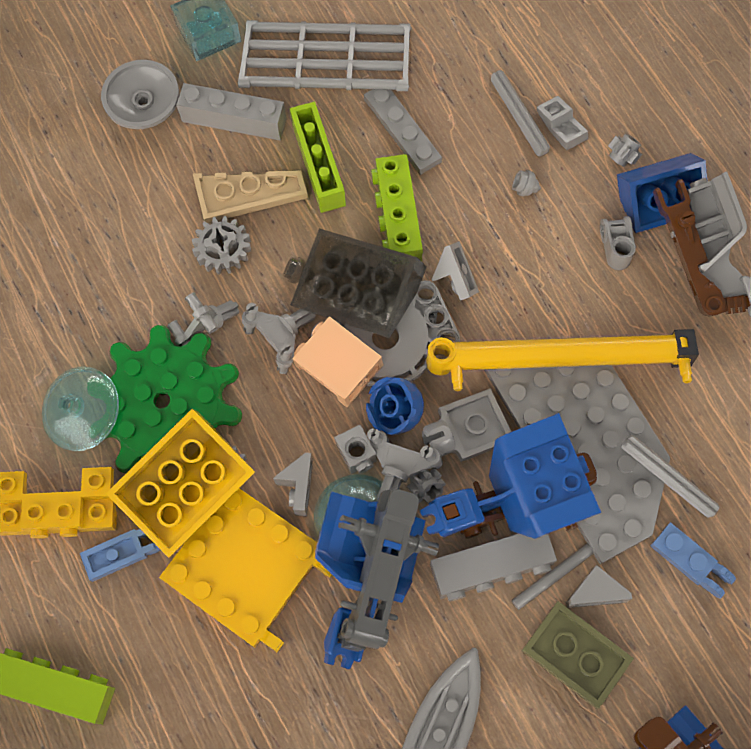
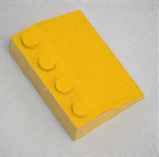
(180, 482)

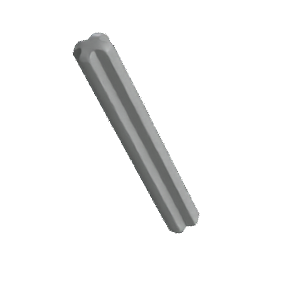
(520, 113)
(670, 476)

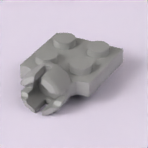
(467, 426)

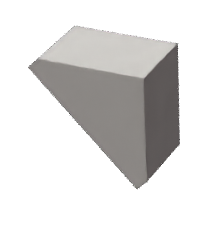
(598, 589)

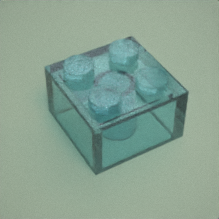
(206, 26)

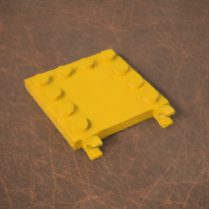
(243, 567)

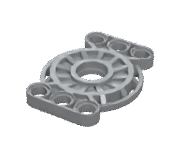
(414, 337)

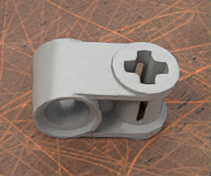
(618, 236)

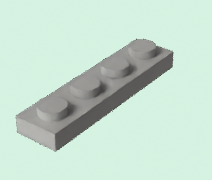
(403, 129)

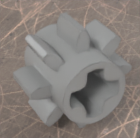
(624, 150)
(427, 485)

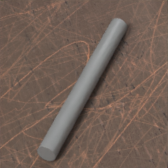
(553, 576)

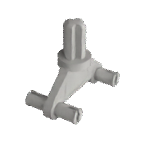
(205, 317)
(277, 330)
(400, 462)

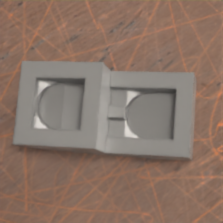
(560, 122)

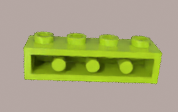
(397, 205)

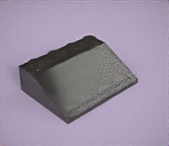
(358, 283)

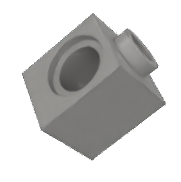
(356, 438)

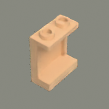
(338, 360)

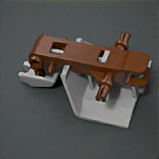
(704, 241)

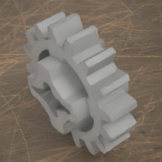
(235, 245)

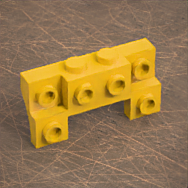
(57, 511)

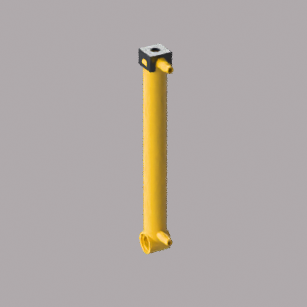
(678, 349)

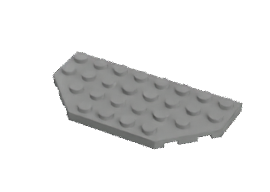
(597, 420)

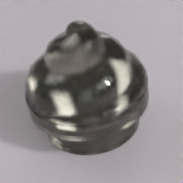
(294, 269)

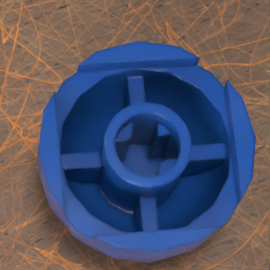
(394, 405)

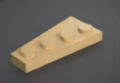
(247, 193)

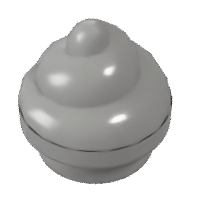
(525, 183)

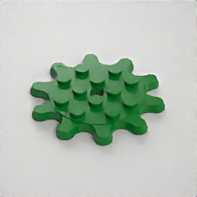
(171, 371)

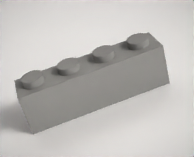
(232, 111)
(491, 563)

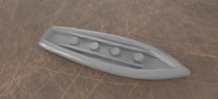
(449, 707)

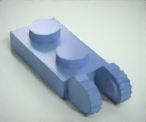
(116, 554)
(691, 559)

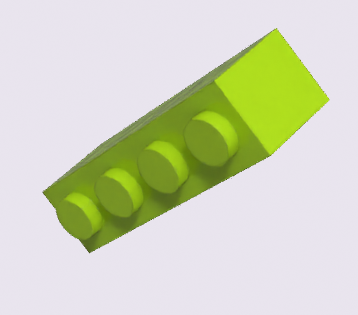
(318, 157)
(54, 689)

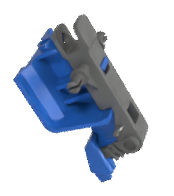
(373, 552)

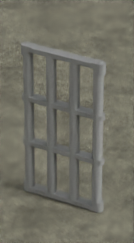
(325, 64)

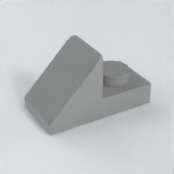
(455, 264)
(299, 476)

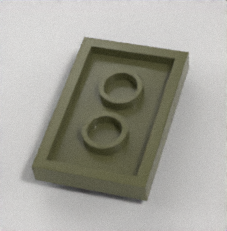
(577, 655)

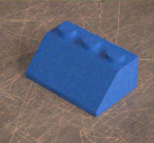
(638, 185)

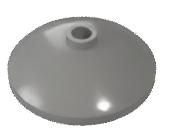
(138, 84)

